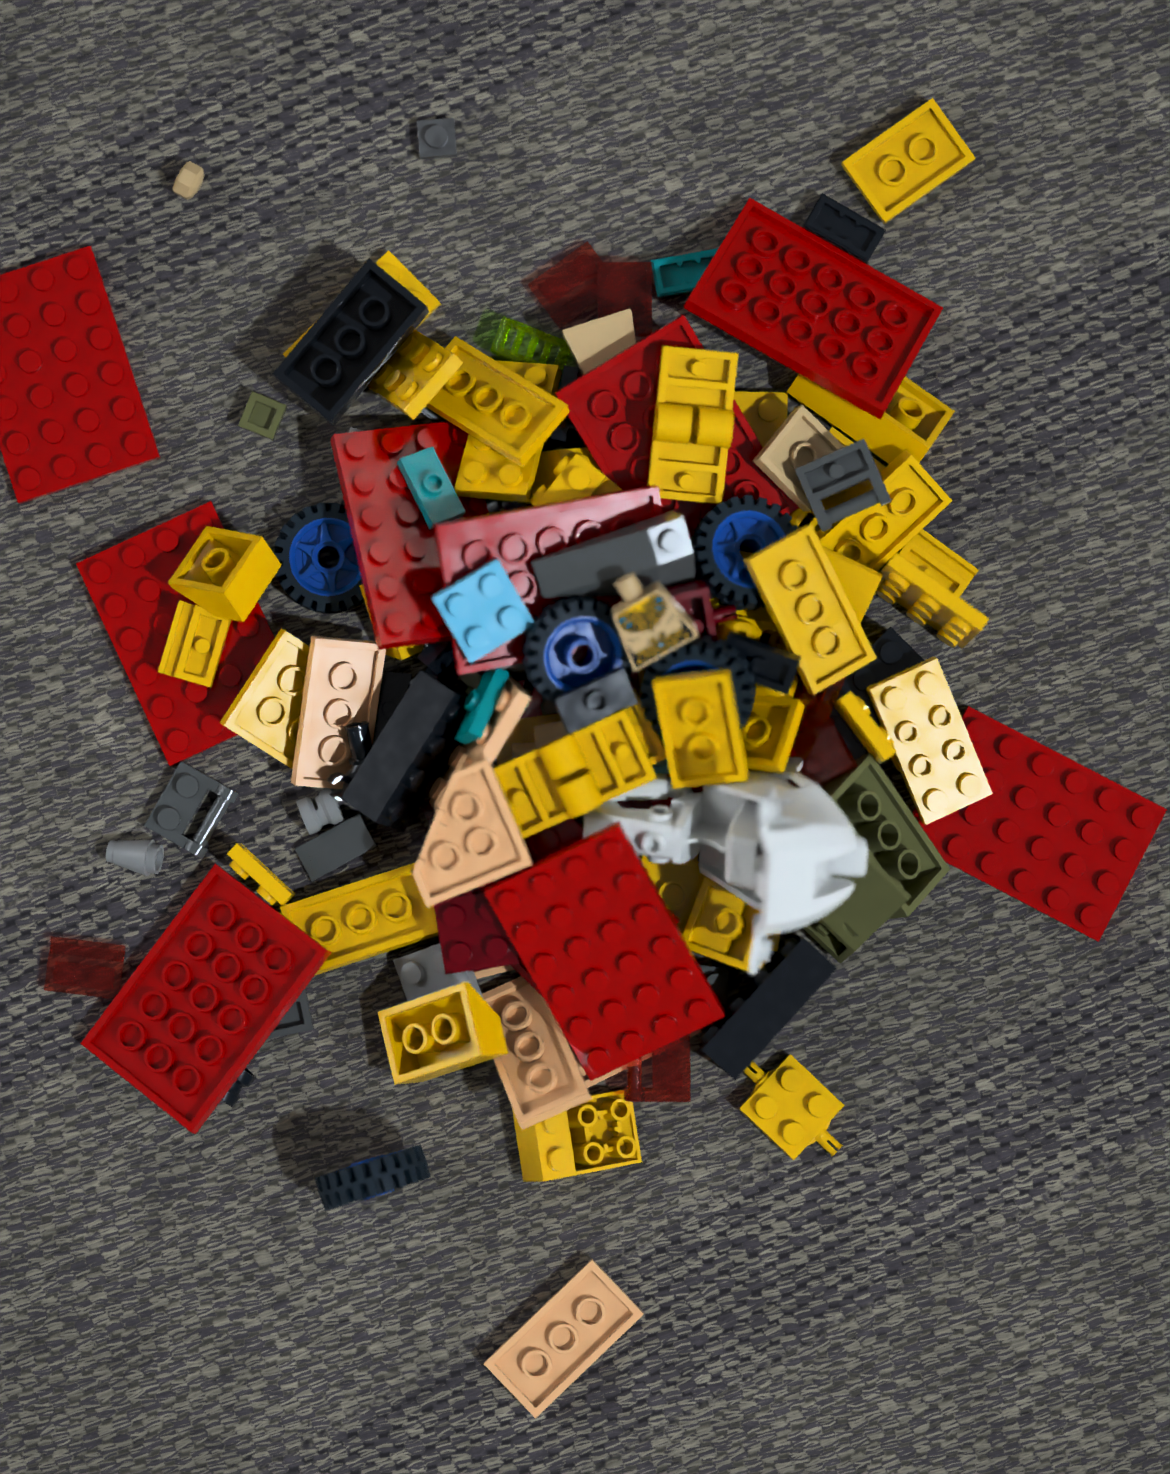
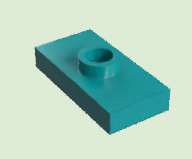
(680, 273)
(430, 487)
(480, 705)

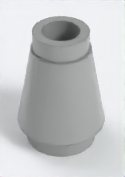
(136, 855)

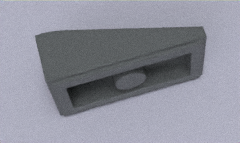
(336, 847)

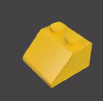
(226, 572)

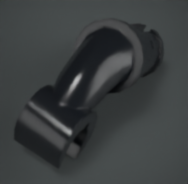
(360, 746)

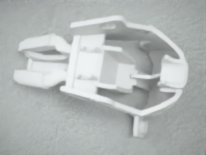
(799, 840)

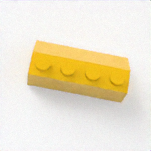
(908, 423)

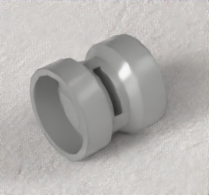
(320, 811)

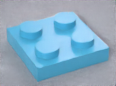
(482, 610)

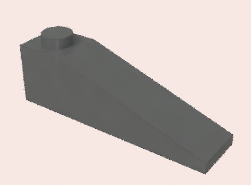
(651, 549)

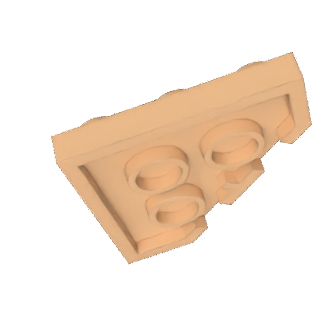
(470, 837)

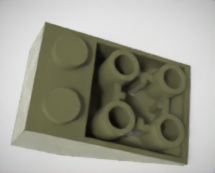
(862, 914)

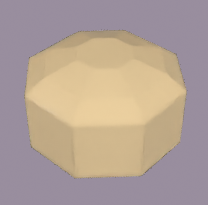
(188, 180)

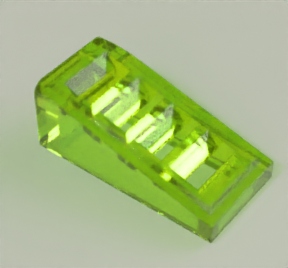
(522, 329)

